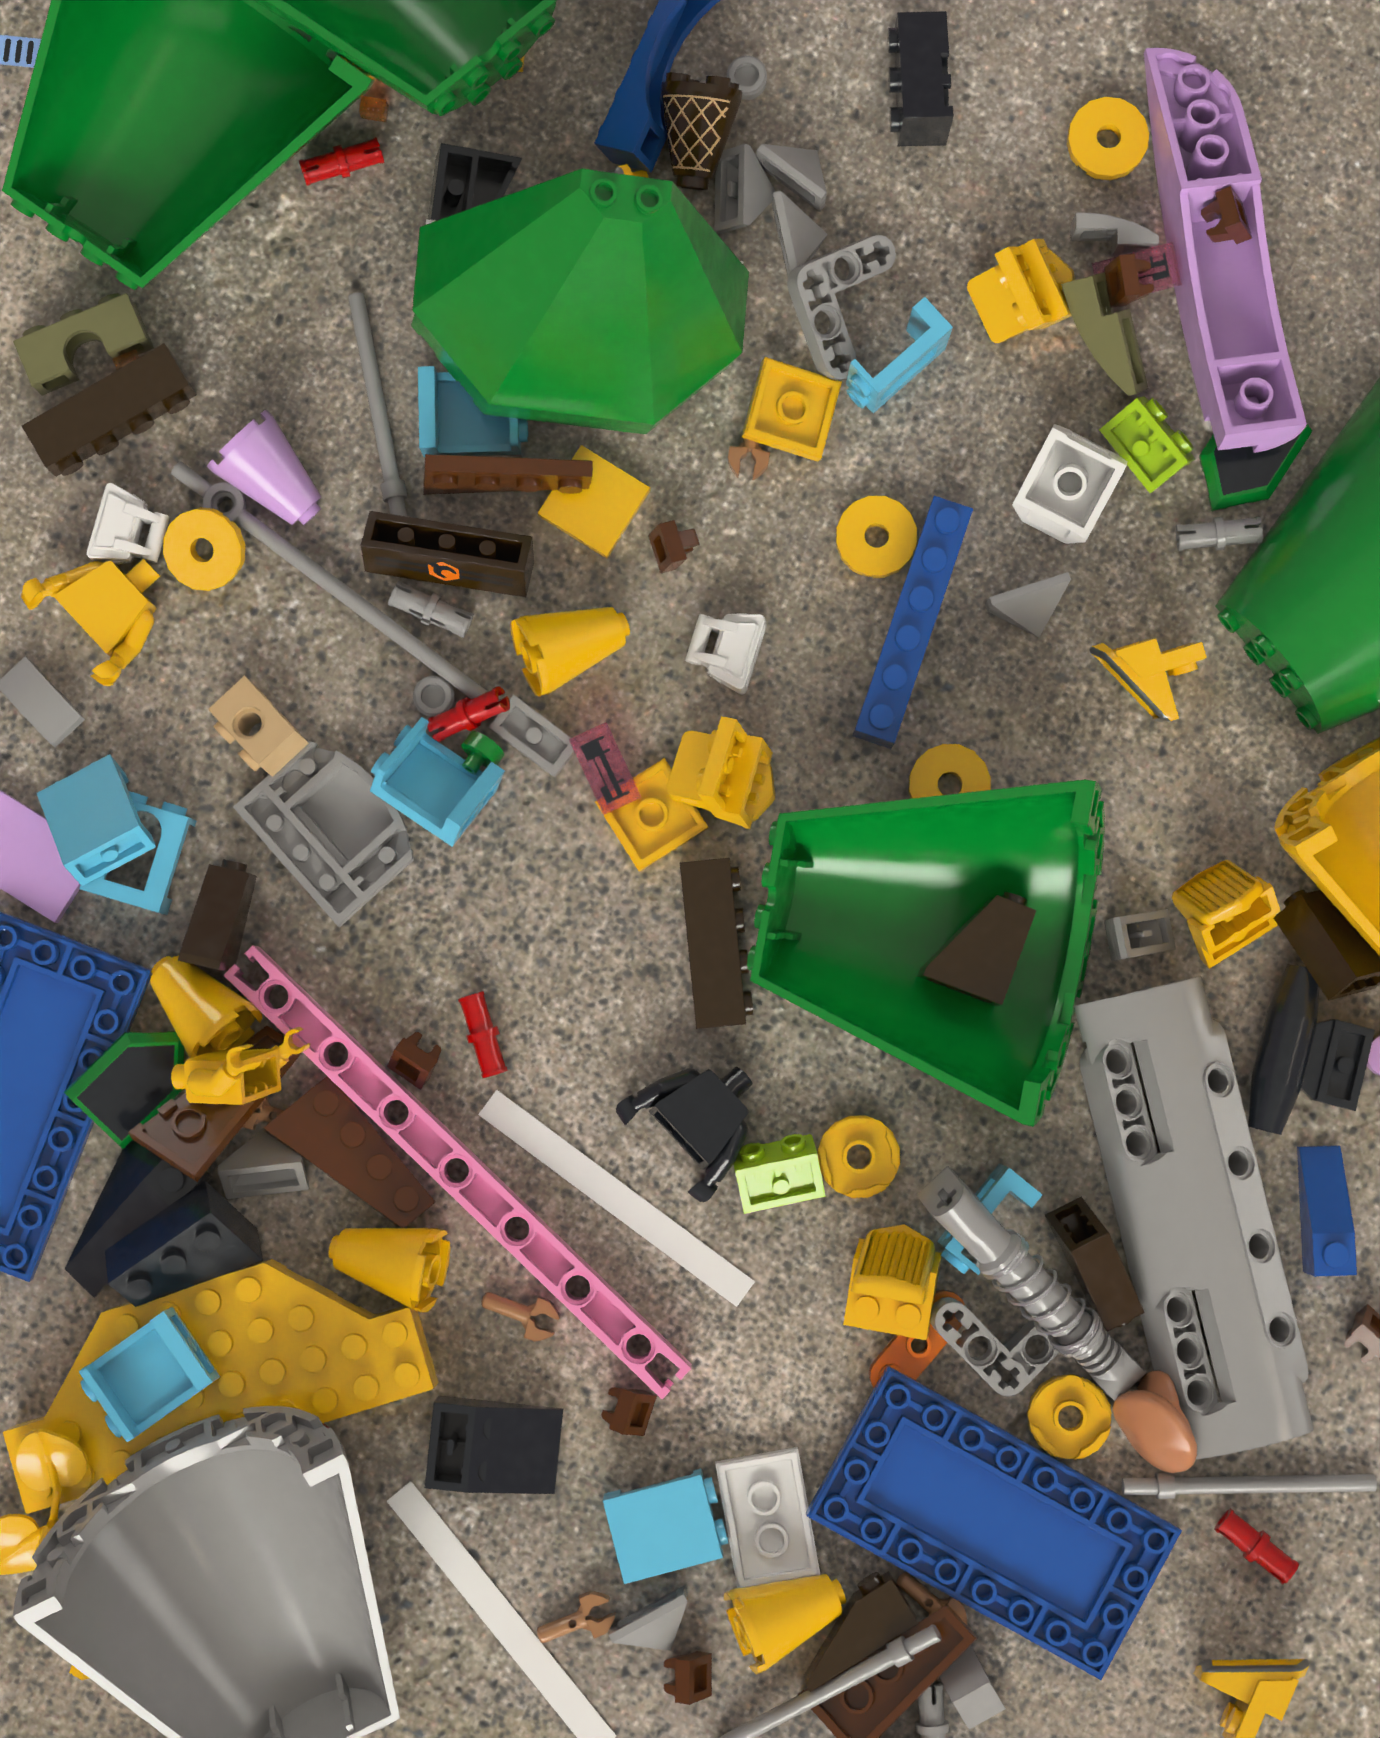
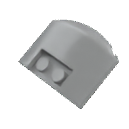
(329, 829)

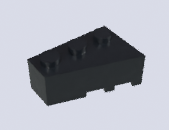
(182, 1247)

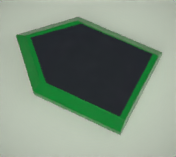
(1244, 476)
(129, 1082)

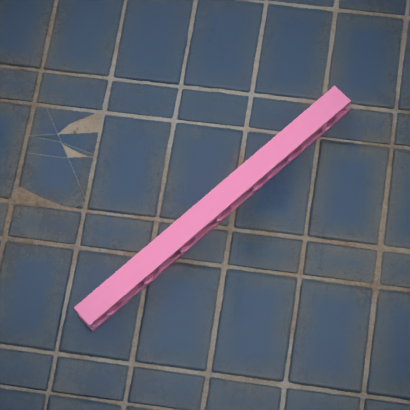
(480, 1193)

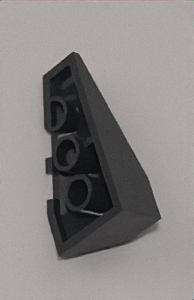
(133, 1194)

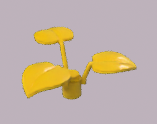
(42, 1462)

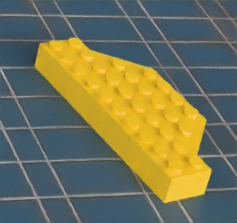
(272, 1345)

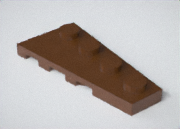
(503, 474)
(196, 1133)
(346, 1147)
(881, 1699)

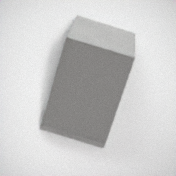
(1139, 934)
(971, 1689)

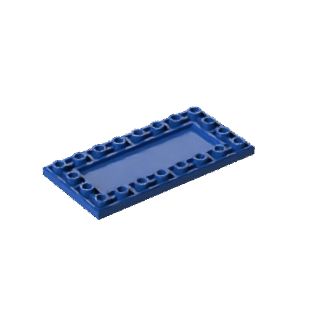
(56, 1019)
(993, 1522)

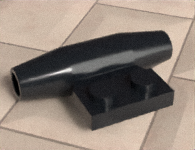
(1304, 1055)

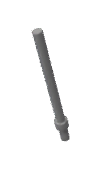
(393, 487)
(1167, 1486)
(897, 1653)

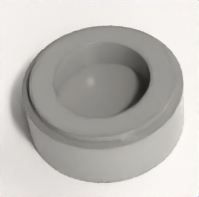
(750, 76)
(433, 696)

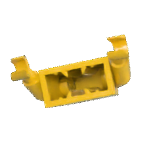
(105, 606)
(235, 1074)

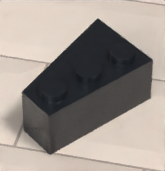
(920, 79)
(468, 179)

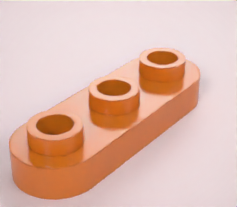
(900, 1355)

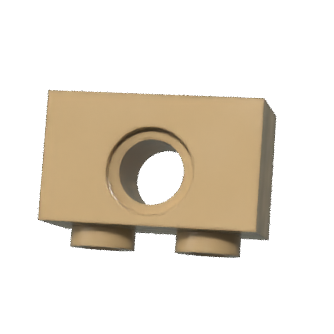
(274, 742)

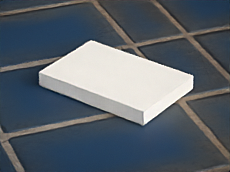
(767, 1517)

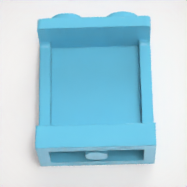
(456, 426)
(431, 784)
(94, 820)
(148, 1375)
(665, 1526)

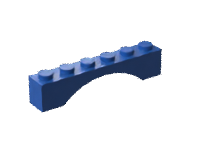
(635, 122)
(912, 622)

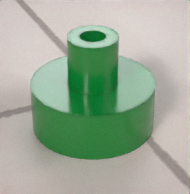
(480, 752)

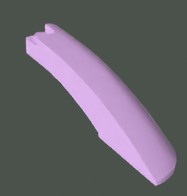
(1226, 286)

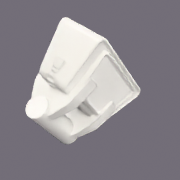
(120, 526)
(734, 650)

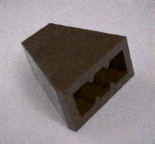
(219, 917)
(1328, 945)
(984, 950)
(1095, 1263)

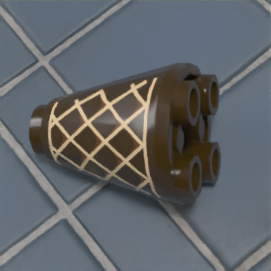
(698, 125)

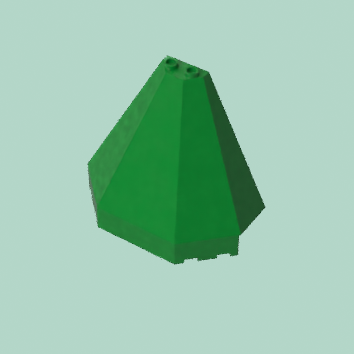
(581, 301)

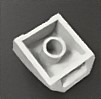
(1068, 486)

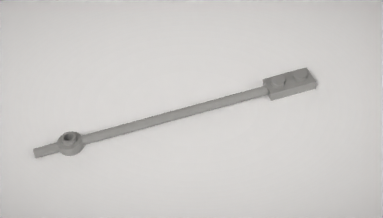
(518, 726)

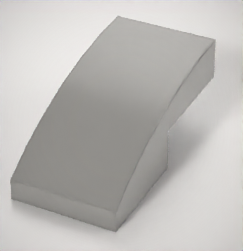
(1124, 235)
(40, 702)

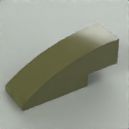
(1106, 333)

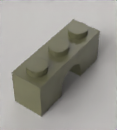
(50, 350)

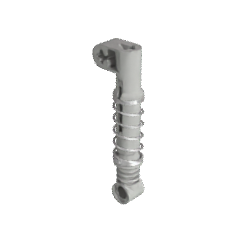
(1005, 1257)

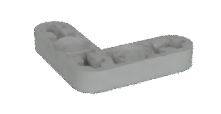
(825, 287)
(1013, 1353)

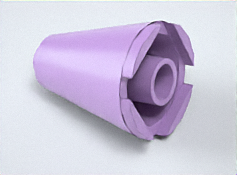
(268, 471)

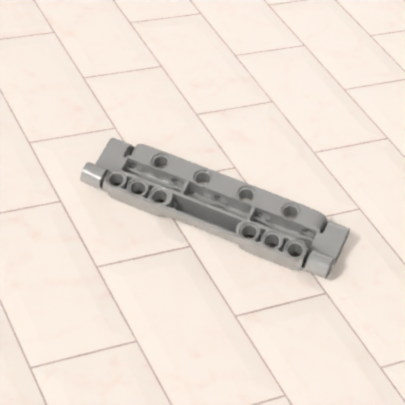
(1194, 1215)

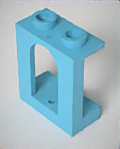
(931, 337)
(173, 834)
(991, 1193)

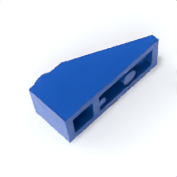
(1325, 1213)

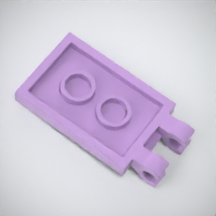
(31, 862)

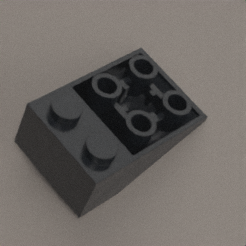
(493, 1447)

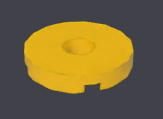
(1111, 115)
(882, 513)
(181, 552)
(948, 760)
(883, 1152)
(1075, 1441)

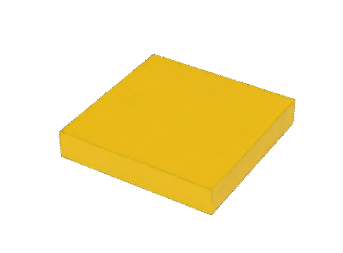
(791, 409)
(598, 513)
(656, 821)

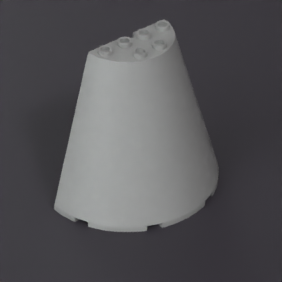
(221, 1585)

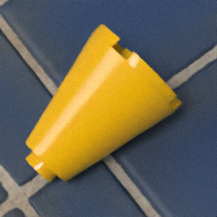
(566, 644)
(201, 1007)
(394, 1261)
(782, 1615)

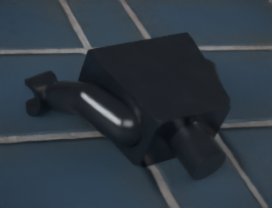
(700, 1116)

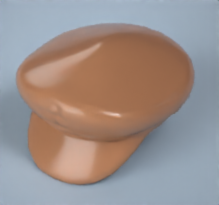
(1156, 1423)

